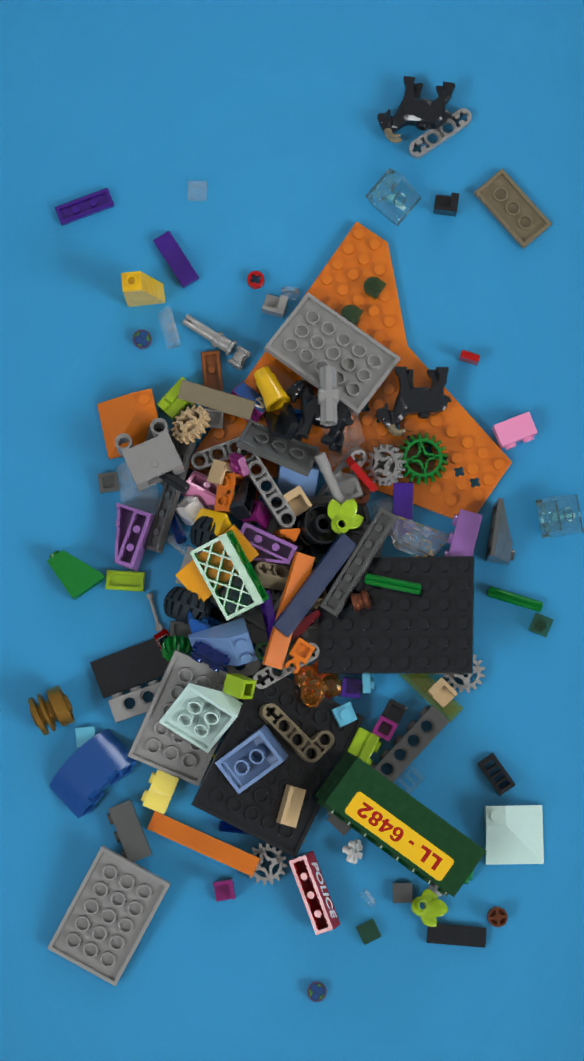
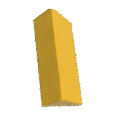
(220, 519)

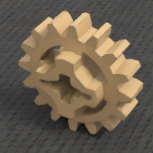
(190, 424)

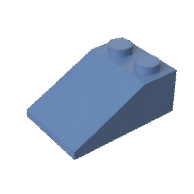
(229, 638)
(252, 759)

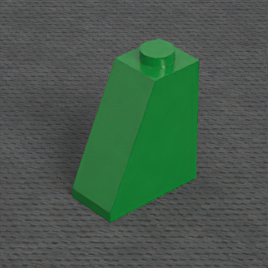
(74, 574)

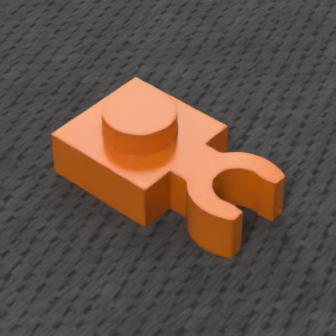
(299, 652)

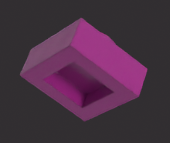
(238, 464)

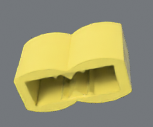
(160, 791)

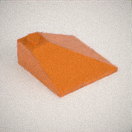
(127, 415)

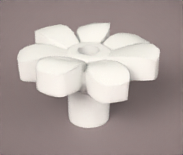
(353, 851)

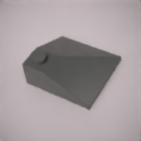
(499, 541)

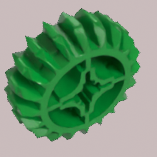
(431, 457)

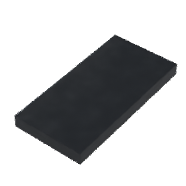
(129, 668)

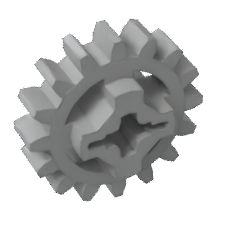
(384, 464)
(466, 681)
(275, 860)

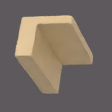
(291, 806)

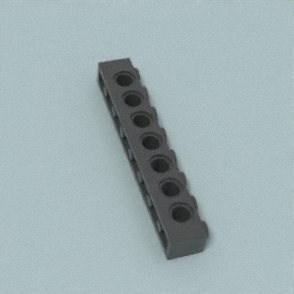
(437, 721)

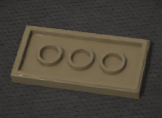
(512, 208)

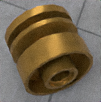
(50, 710)

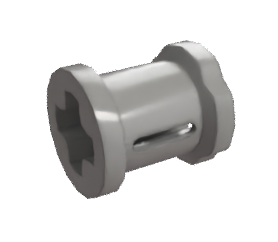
(239, 358)

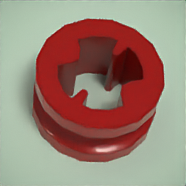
(254, 285)

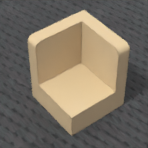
(218, 472)
(297, 501)
(442, 692)

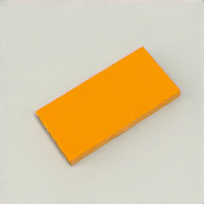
(192, 578)

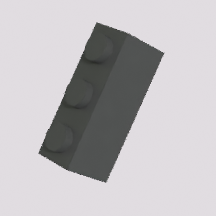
(129, 831)

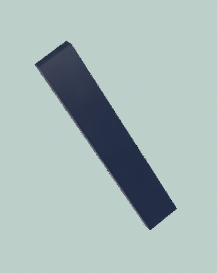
(314, 585)

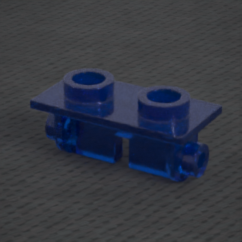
(202, 654)

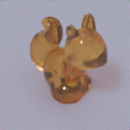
(314, 688)

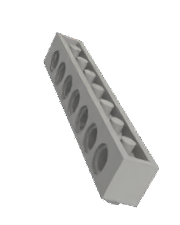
(118, 700)

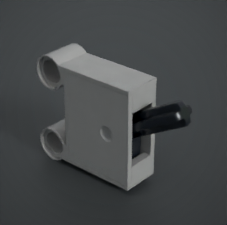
(153, 459)

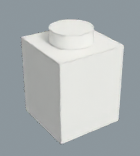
(188, 509)

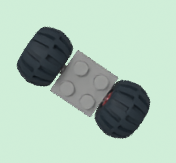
(179, 599)

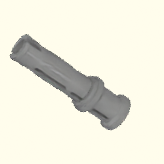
(216, 339)

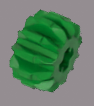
(175, 642)

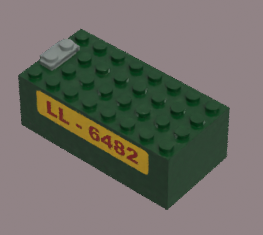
(399, 825)

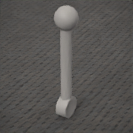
(158, 627)

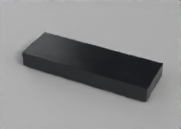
(457, 935)

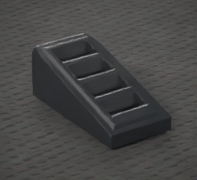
(243, 500)
(506, 787)

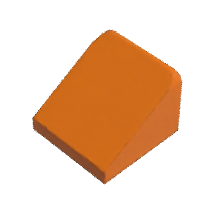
(288, 534)

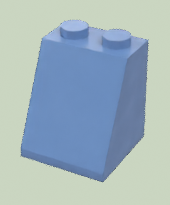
(290, 479)

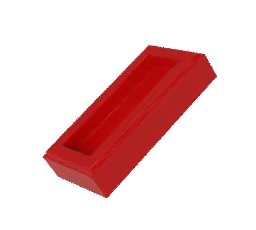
(361, 474)

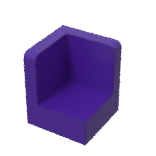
(351, 688)

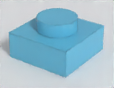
(367, 684)
(344, 714)

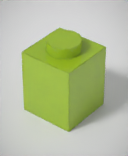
(239, 686)

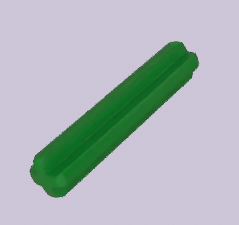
(392, 583)
(515, 599)

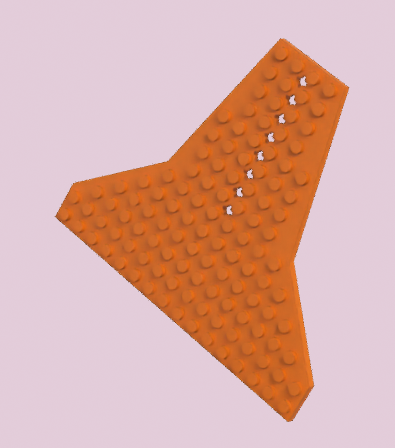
(467, 444)

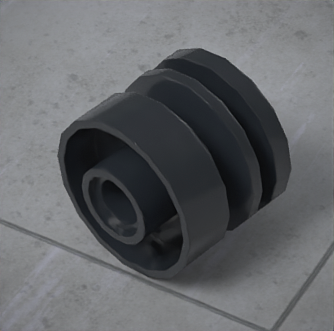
(315, 528)

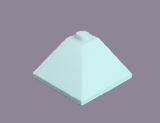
(201, 715)
(513, 834)

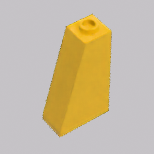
(141, 289)

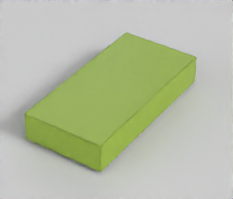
(125, 580)

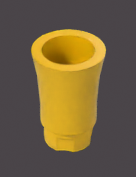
(270, 389)

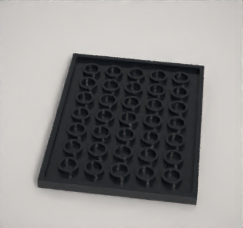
(405, 629)
(258, 805)

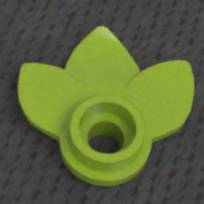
(346, 513)
(431, 909)

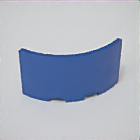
(90, 770)

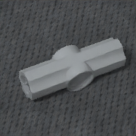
(328, 395)

